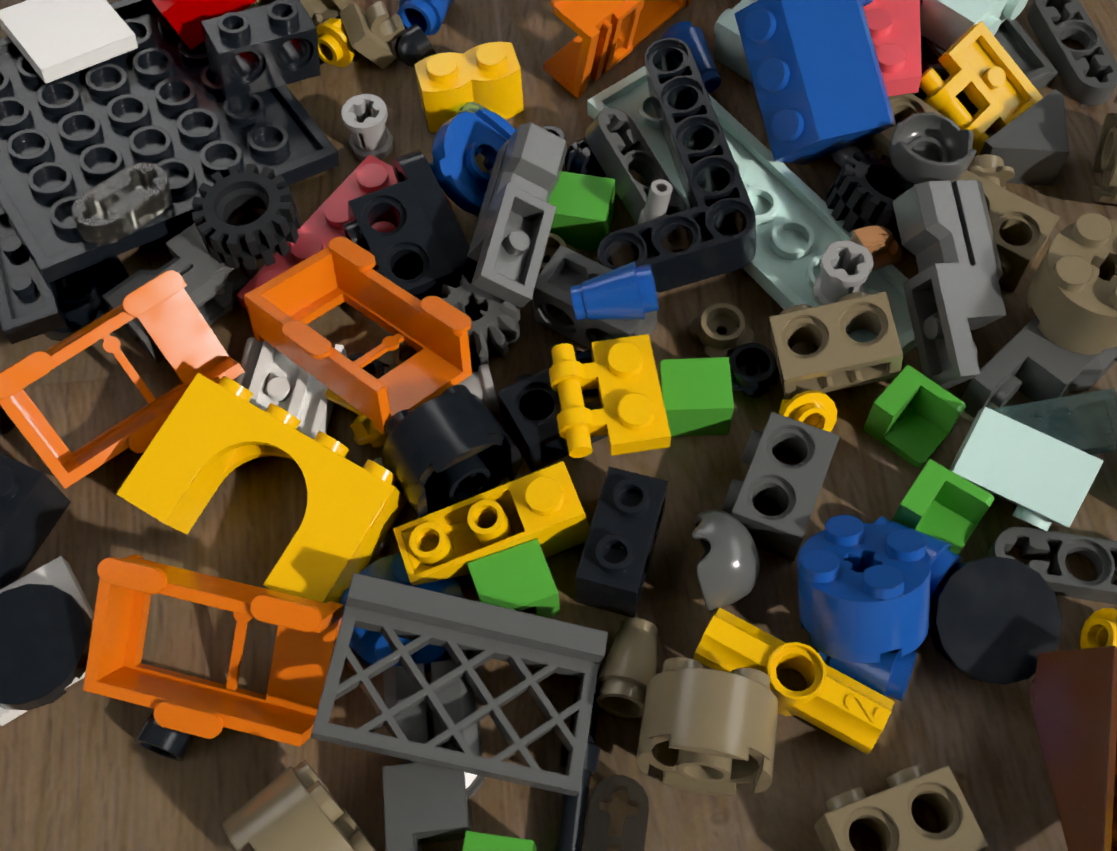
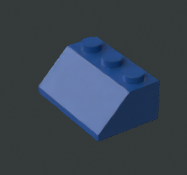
(814, 75)

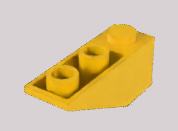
(523, 510)

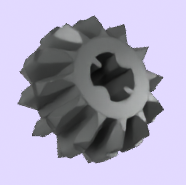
(491, 317)

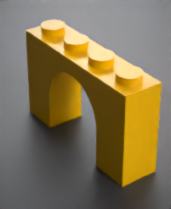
(218, 431)

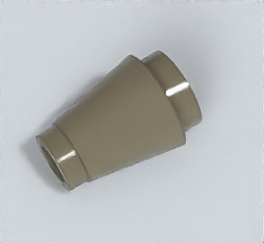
(628, 669)

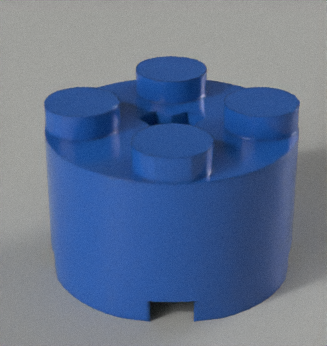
(864, 589)

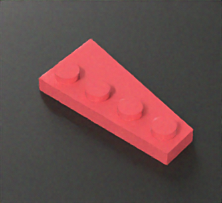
(897, 43)
(329, 220)

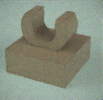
(370, 33)

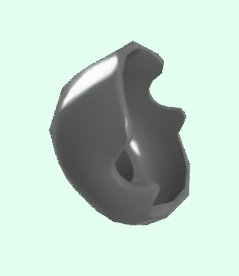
(930, 148)
(730, 559)

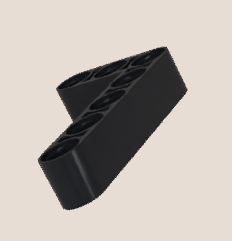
(703, 168)

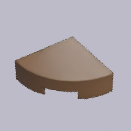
(879, 243)

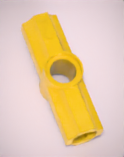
(831, 698)

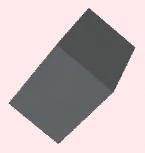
(1034, 142)

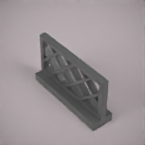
(475, 629)

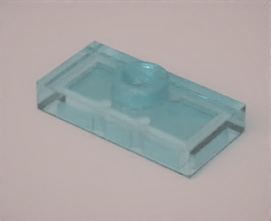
(1078, 420)

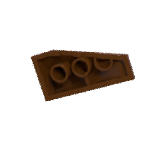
(1078, 737)

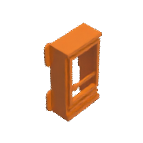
(605, 36)
(345, 274)
(180, 336)
(197, 705)

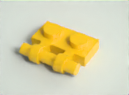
(988, 79)
(628, 392)

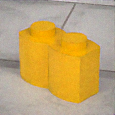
(481, 75)

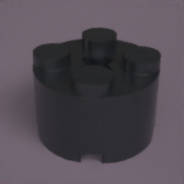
(448, 451)

